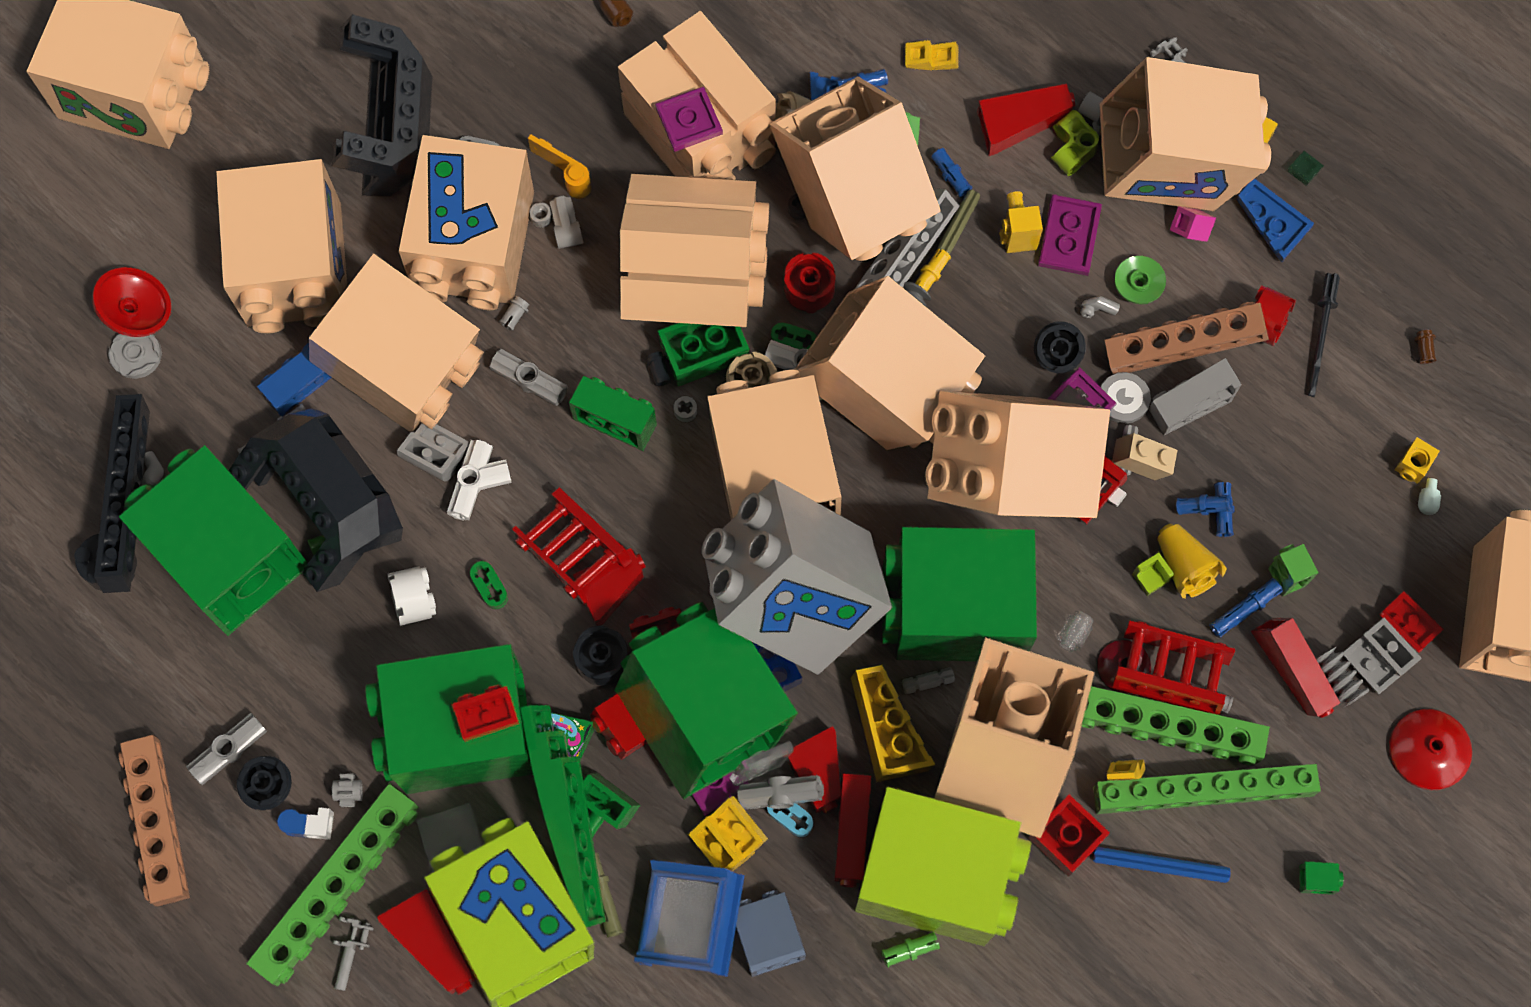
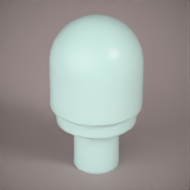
(1429, 498)

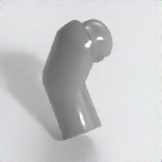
(1098, 303)
(154, 470)

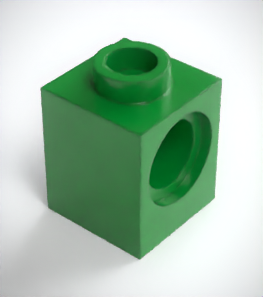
(1320, 878)

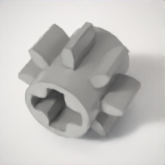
(347, 790)

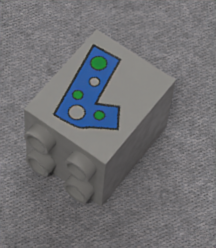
(795, 577)

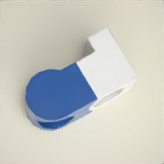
(306, 825)

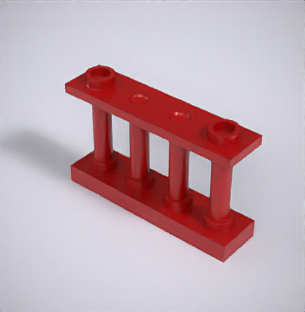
(580, 521)
(1166, 690)

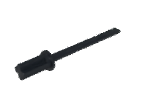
(1327, 302)

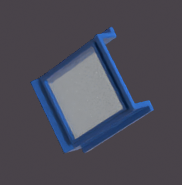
(690, 917)

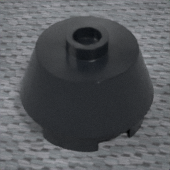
(1059, 347)
(264, 782)

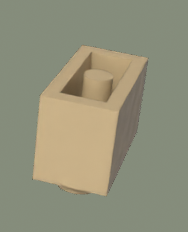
(1144, 456)

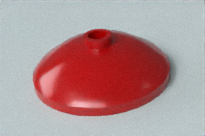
(133, 291)
(1416, 758)

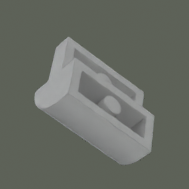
(434, 451)
(1381, 656)

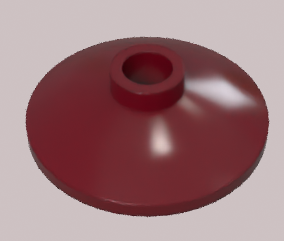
(1111, 659)

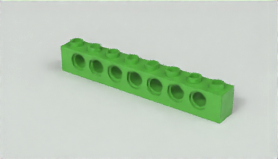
(1252, 735)
(1206, 789)
(265, 958)

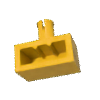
(1022, 225)

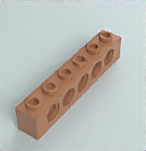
(1200, 344)
(174, 886)

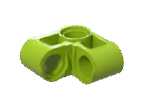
(1073, 131)

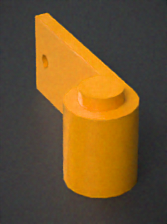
(575, 174)

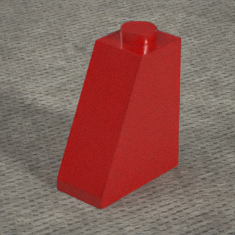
(612, 587)
(819, 758)

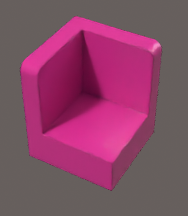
(1192, 223)

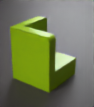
(1153, 574)

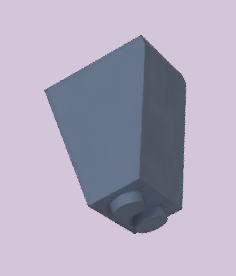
(768, 933)

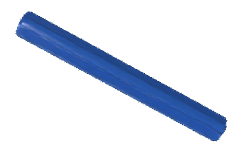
(1161, 864)

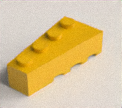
(887, 727)

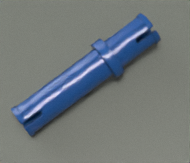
(1255, 601)

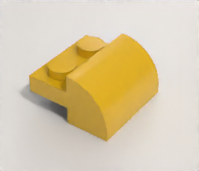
(728, 836)

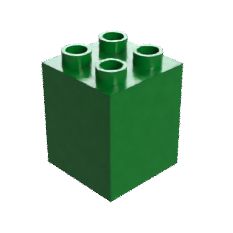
(213, 538)
(958, 591)
(702, 699)
(421, 730)

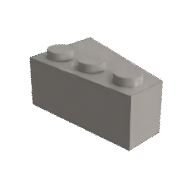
(1195, 397)

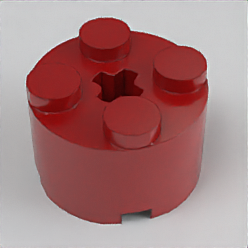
(799, 286)
(1275, 311)

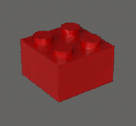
(1070, 835)

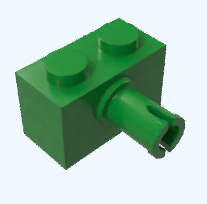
(607, 803)

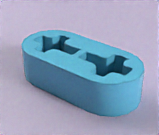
(788, 823)

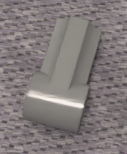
(566, 228)

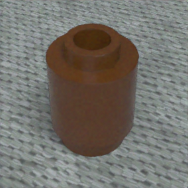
(617, 11)

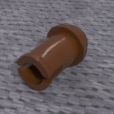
(1426, 346)

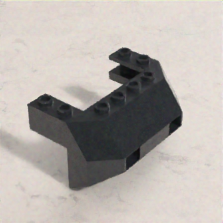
(395, 107)
(329, 485)

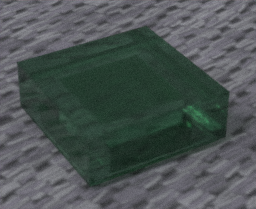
(1305, 168)

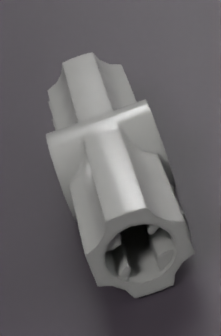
(541, 385)
(213, 761)
(780, 792)

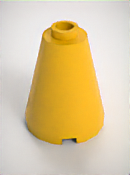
(1189, 560)

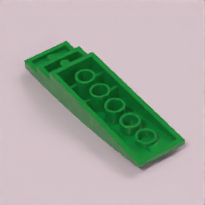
(565, 811)

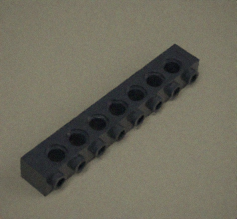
(123, 477)

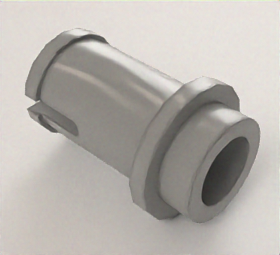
(515, 312)

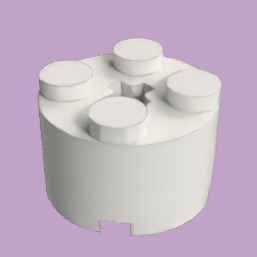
(410, 595)

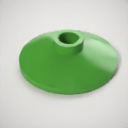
(1144, 270)

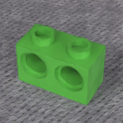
(1293, 568)

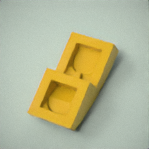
(931, 57)
(1126, 770)

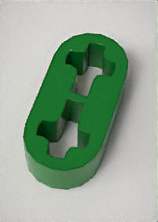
(793, 332)
(494, 582)

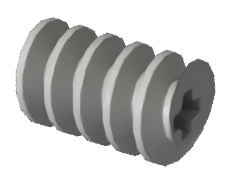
(1340, 677)

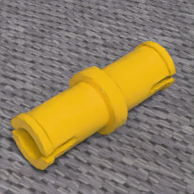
(931, 272)

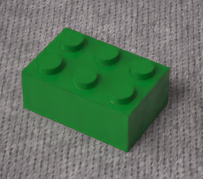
(700, 349)
(613, 412)

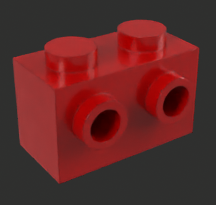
(617, 727)

